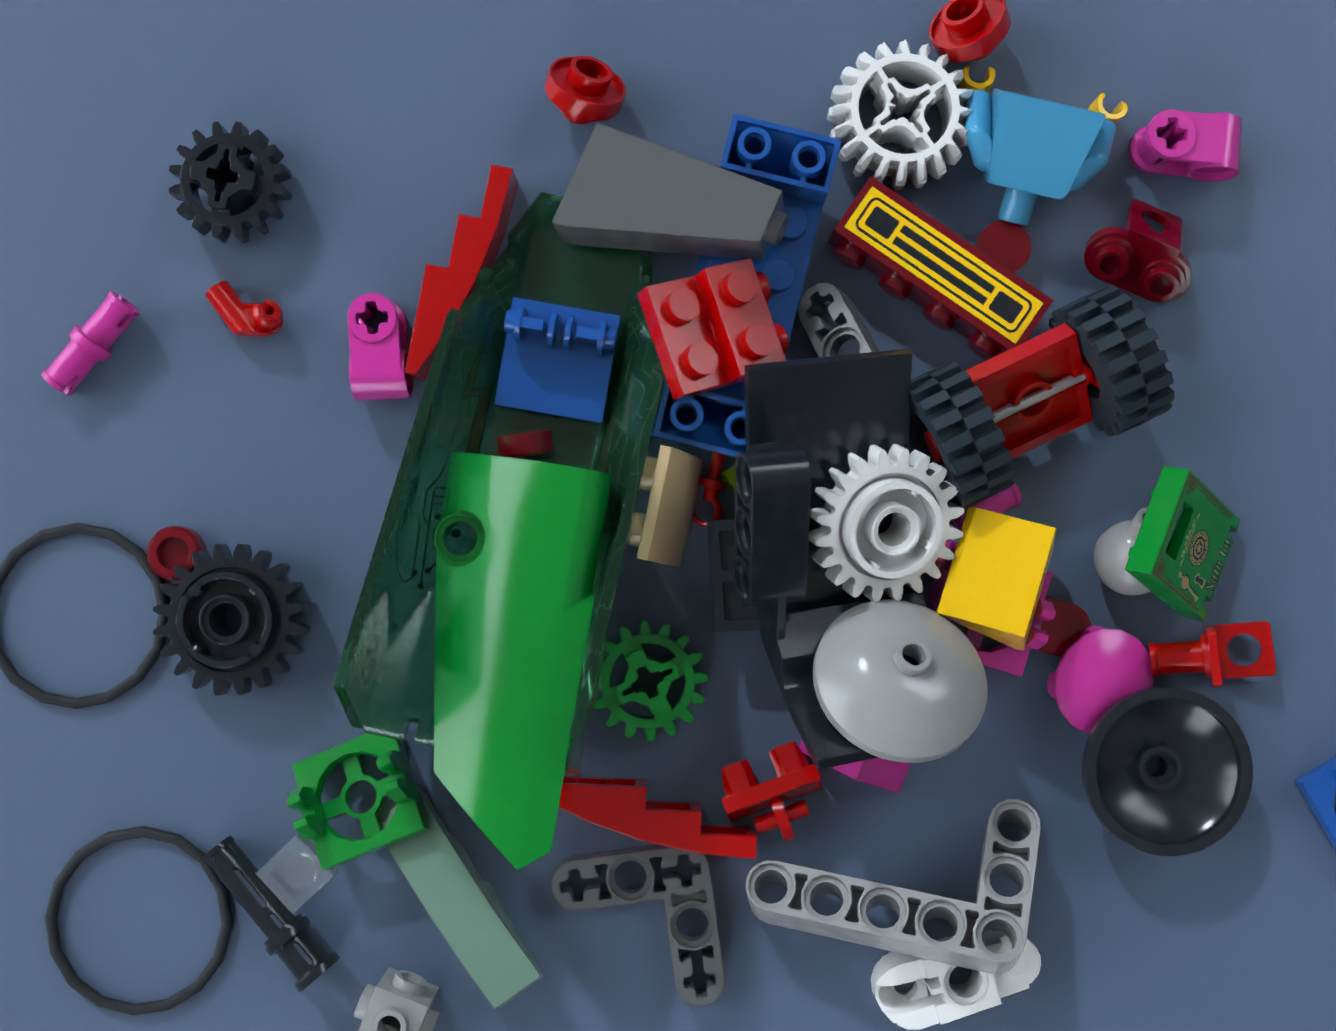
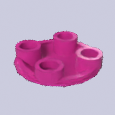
(1098, 673)

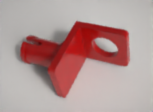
(1211, 656)

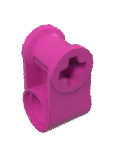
(1189, 145)
(378, 357)

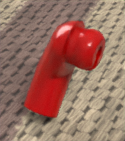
(242, 317)

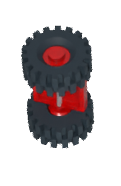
(1089, 367)

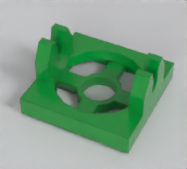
(400, 786)

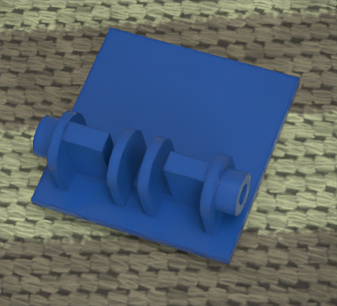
(557, 359)

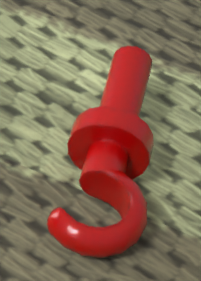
(712, 484)

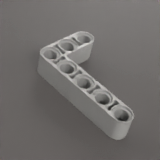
(913, 907)

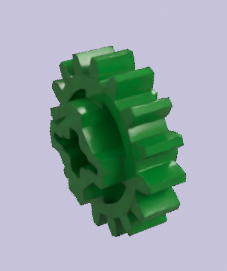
(657, 702)

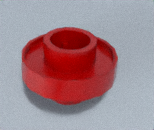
(969, 28)
(585, 89)

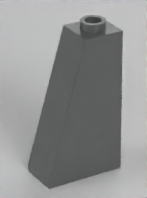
(665, 202)

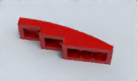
(473, 247)
(623, 808)

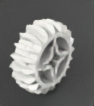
(880, 78)

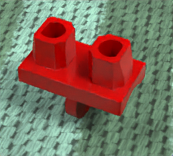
(793, 780)

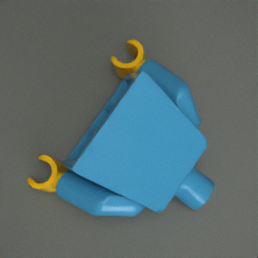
(1035, 144)

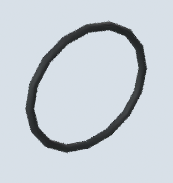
(158, 643)
(54, 937)

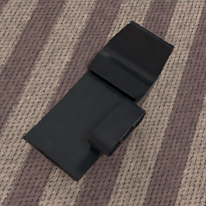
(797, 427)

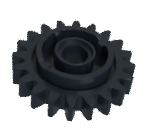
(198, 625)

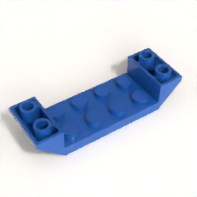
(803, 169)

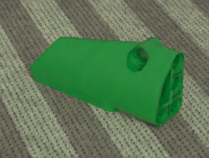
(513, 639)

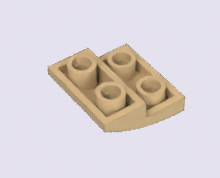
(673, 490)

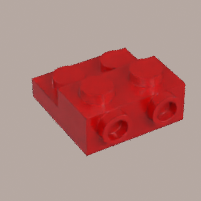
(712, 327)

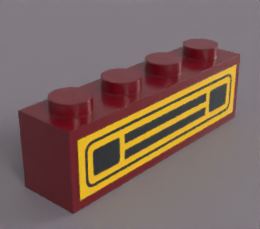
(937, 271)

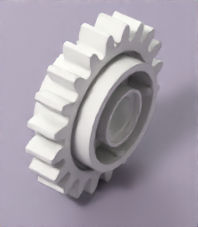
(858, 503)

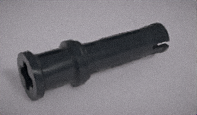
(227, 858)

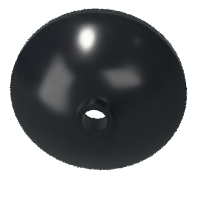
(1201, 775)

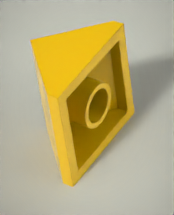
(997, 575)

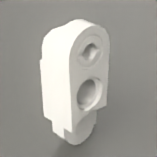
(938, 1001)

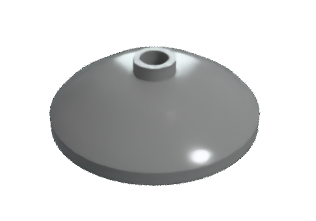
(896, 706)

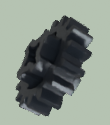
(220, 161)

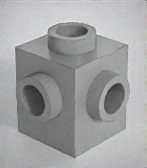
(398, 1003)

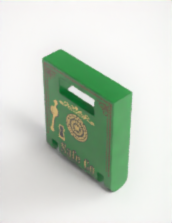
(1197, 551)

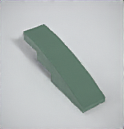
(464, 908)

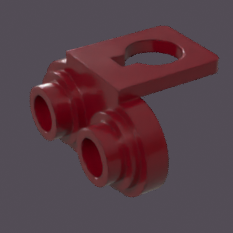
(1141, 258)

